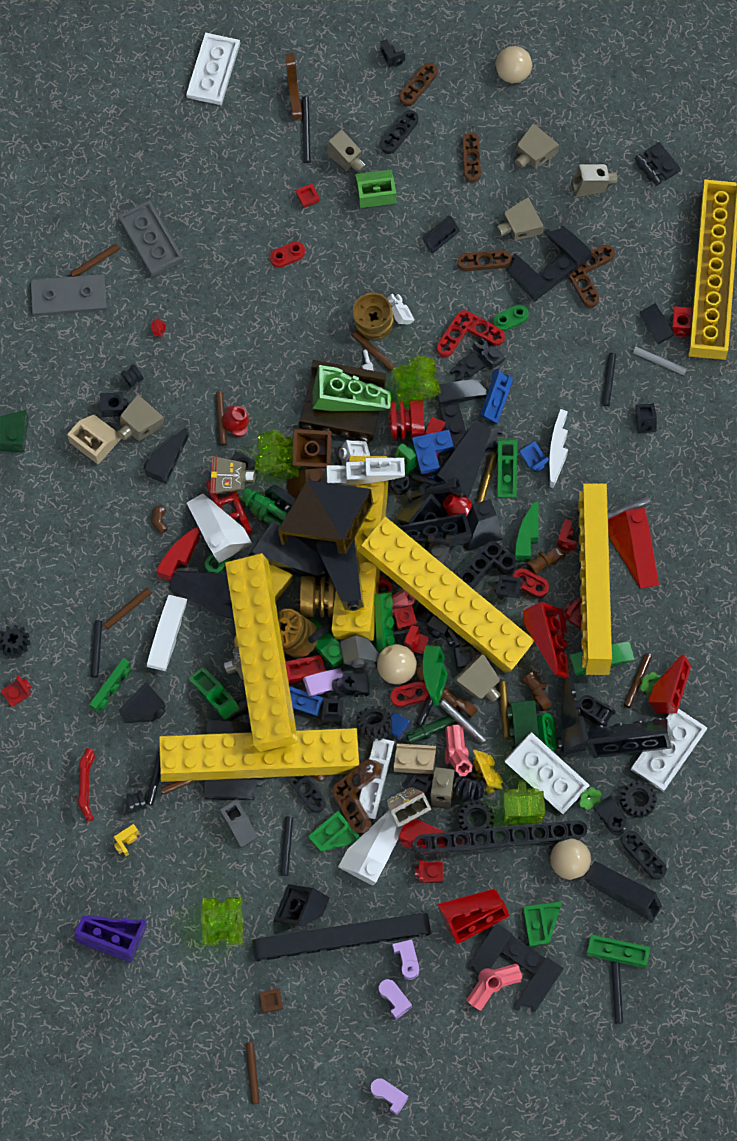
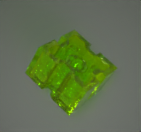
(416, 380)
(276, 455)
(523, 806)
(222, 921)

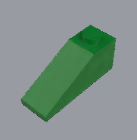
(507, 467)
(328, 648)

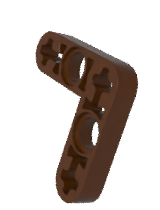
(293, 86)
(587, 268)
(350, 794)

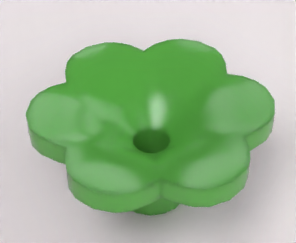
(649, 681)
(590, 798)

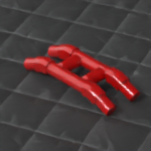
(233, 497)
(84, 776)

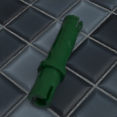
(427, 730)

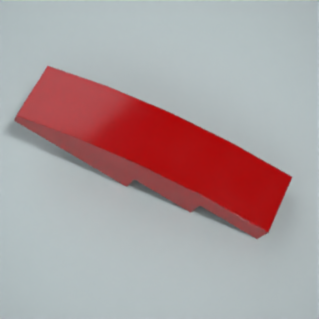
(303, 667)

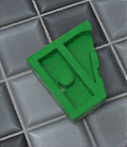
(333, 834)
(540, 922)

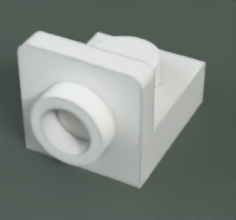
(353, 448)

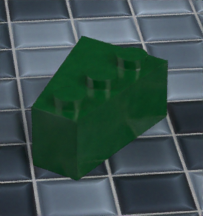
(13, 431)
(523, 720)

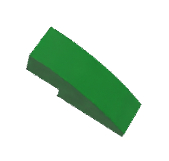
(527, 534)
(621, 654)
(434, 672)
(214, 693)

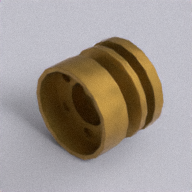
(371, 307)
(316, 596)
(295, 633)

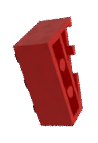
(472, 914)

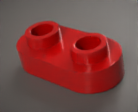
(288, 255)
(532, 582)
(409, 694)

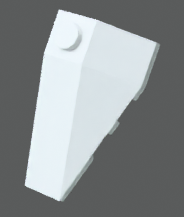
(371, 851)

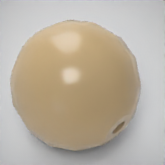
(513, 64)
(396, 664)
(570, 859)

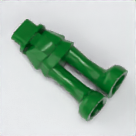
(263, 507)

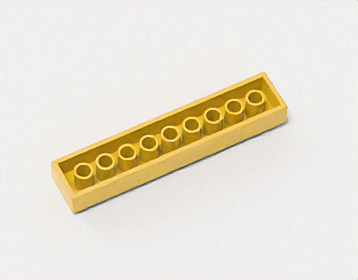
(714, 271)
(594, 579)
(445, 595)
(362, 621)
(261, 653)
(237, 757)

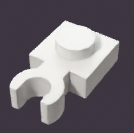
(401, 312)

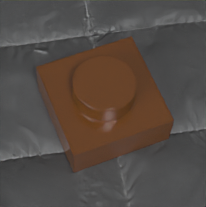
(271, 1000)

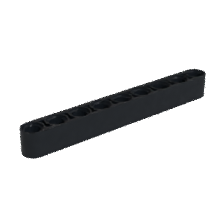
(490, 841)
(339, 936)

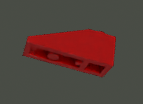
(670, 687)
(416, 827)

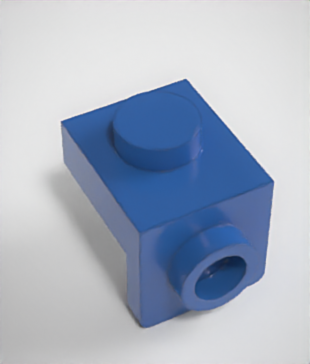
(533, 456)

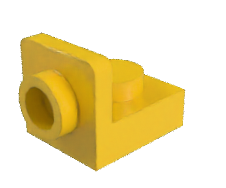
(127, 836)

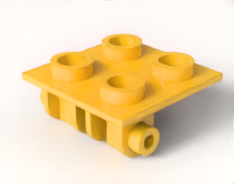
(484, 764)

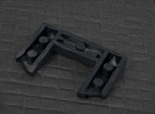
(574, 256)
(449, 399)
(230, 788)
(544, 969)

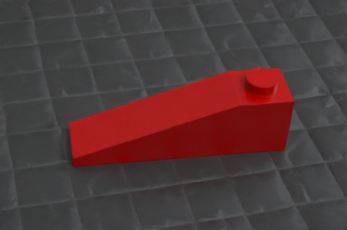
(632, 539)
(547, 629)

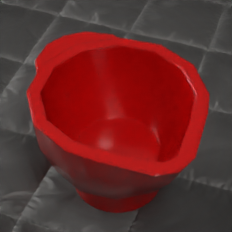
(236, 420)
(457, 505)

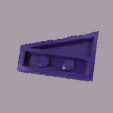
(111, 936)

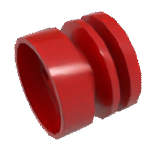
(406, 419)

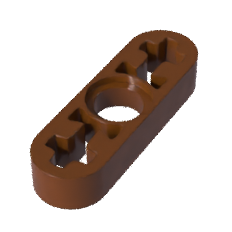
(417, 92)
(475, 151)
(488, 254)

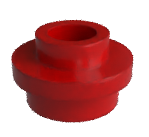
(158, 327)

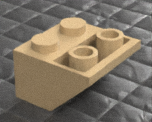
(93, 438)

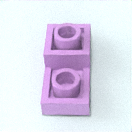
(321, 682)

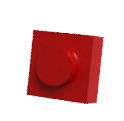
(307, 195)

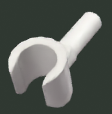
(369, 366)

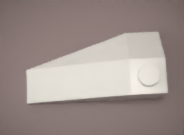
(220, 531)

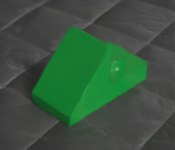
(409, 456)

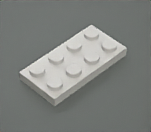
(213, 69)
(662, 765)
(546, 772)

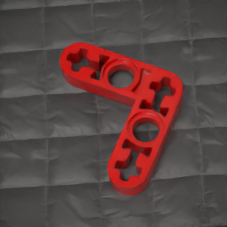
(468, 326)

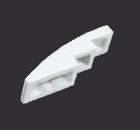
(557, 452)
(366, 472)
(166, 633)
(372, 792)

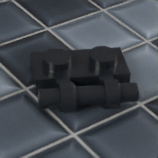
(661, 160)

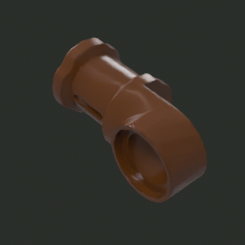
(544, 560)
(537, 689)
(456, 703)

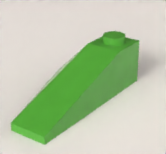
(345, 393)

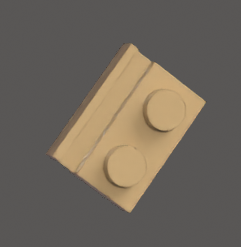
(415, 759)

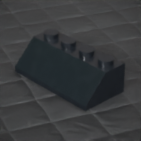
(630, 738)

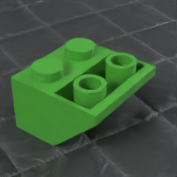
(376, 188)

